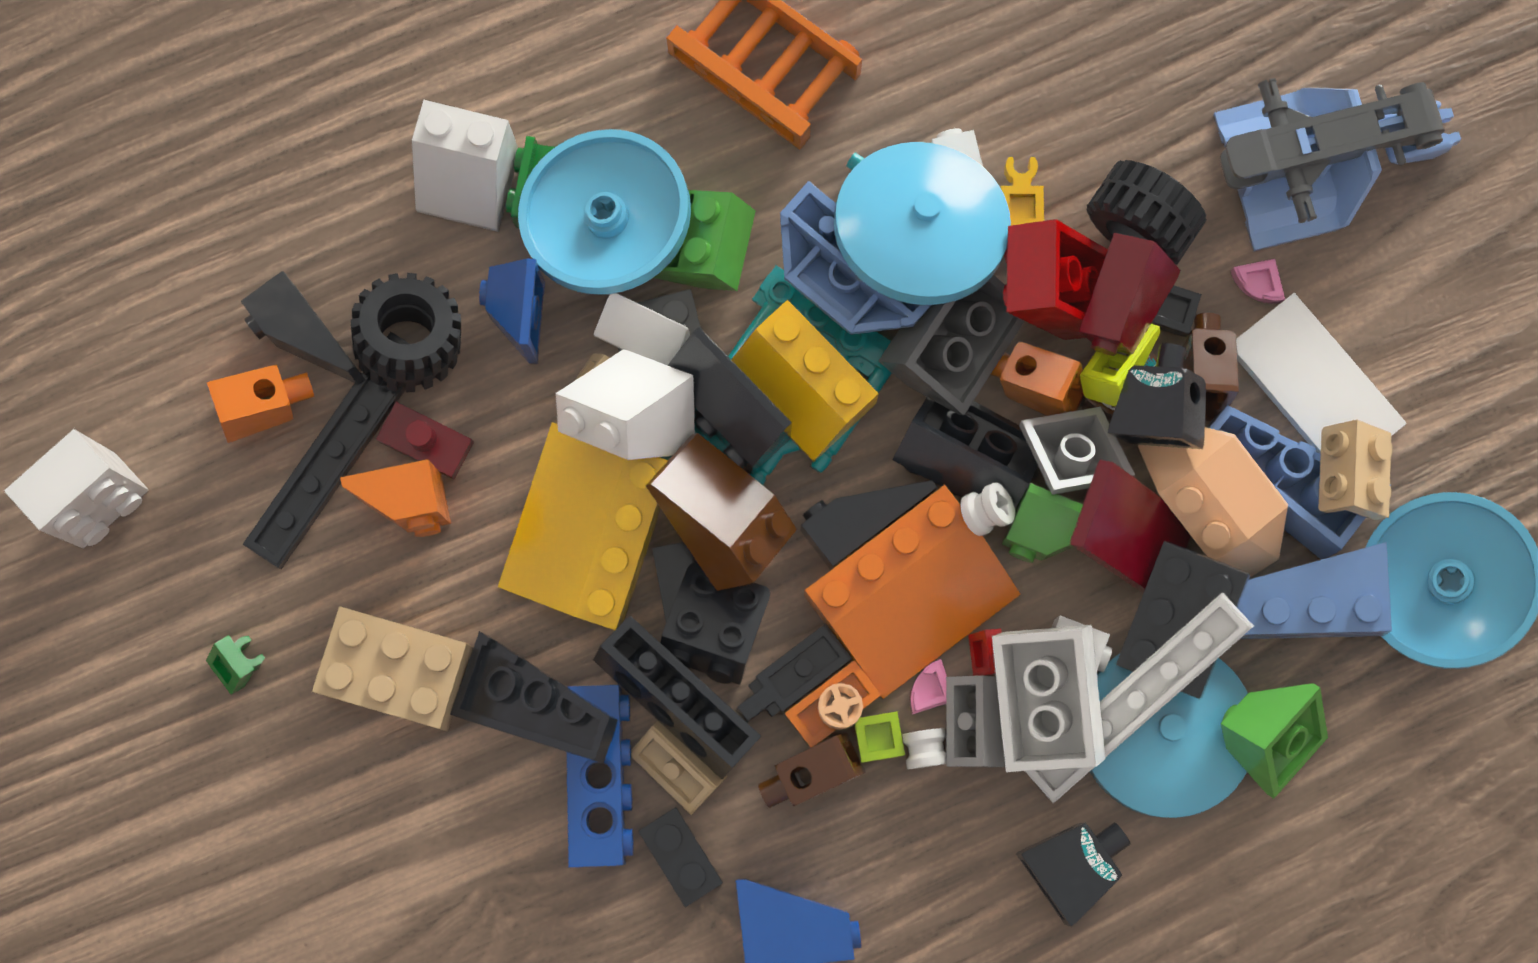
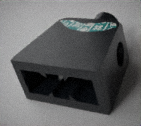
(1161, 403)
(1075, 867)

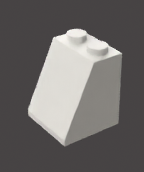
(462, 165)
(629, 407)

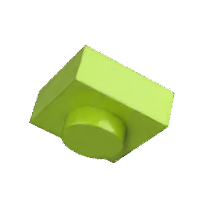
(879, 737)

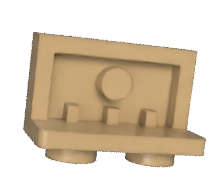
(1355, 469)

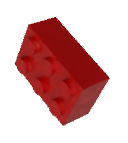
(1051, 276)

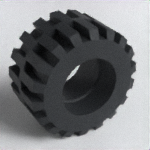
(1147, 206)
(406, 301)

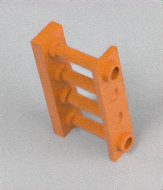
(759, 95)

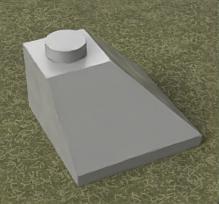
(1070, 447)

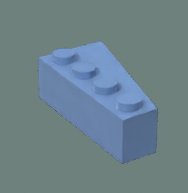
(1296, 476)

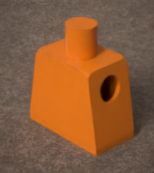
(1040, 379)
(241, 403)

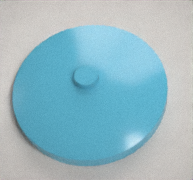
(604, 211)
(922, 223)
(1458, 579)
(1179, 755)

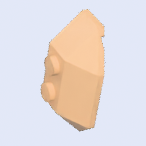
(1221, 499)

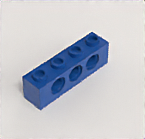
(584, 845)

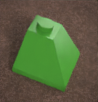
(1041, 525)
(1275, 733)

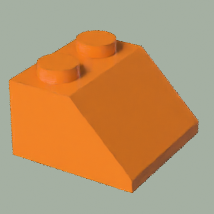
(404, 494)

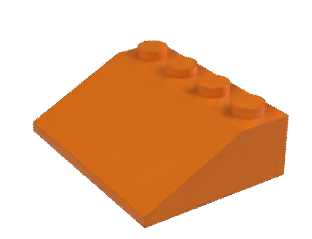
(912, 592)

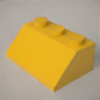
(805, 379)

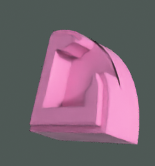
(1260, 281)
(929, 688)

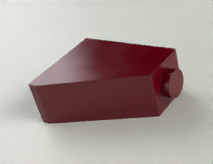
(1127, 294)

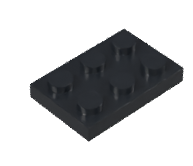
(1175, 593)

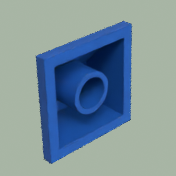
(515, 303)

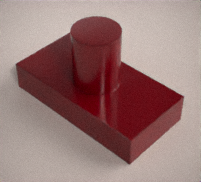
(425, 439)

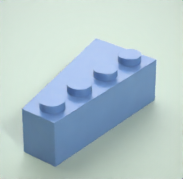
(1322, 598)

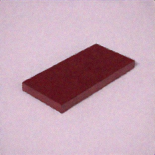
(1125, 525)

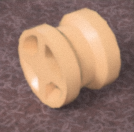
(845, 699)

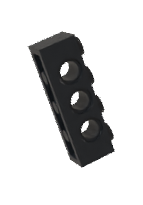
(676, 697)

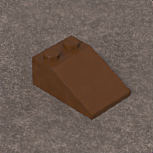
(720, 513)

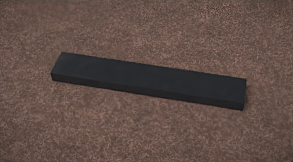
(321, 467)

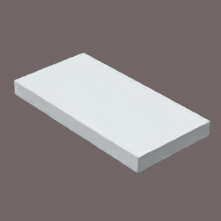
(1310, 374)

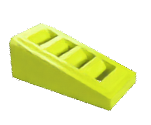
(1105, 384)

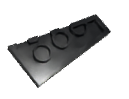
(526, 702)

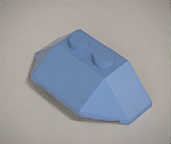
(822, 275)

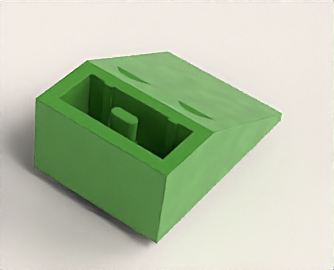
(714, 242)

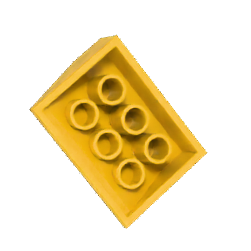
(583, 531)

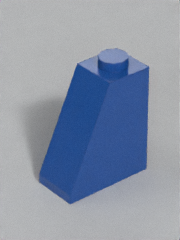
(792, 928)

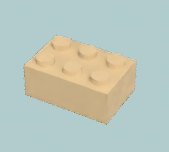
(392, 668)

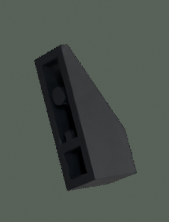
(292, 325)
(856, 519)

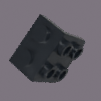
(714, 627)

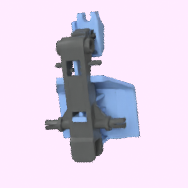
(1313, 154)

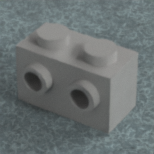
(973, 722)

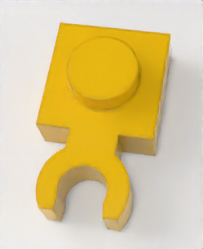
(1023, 200)

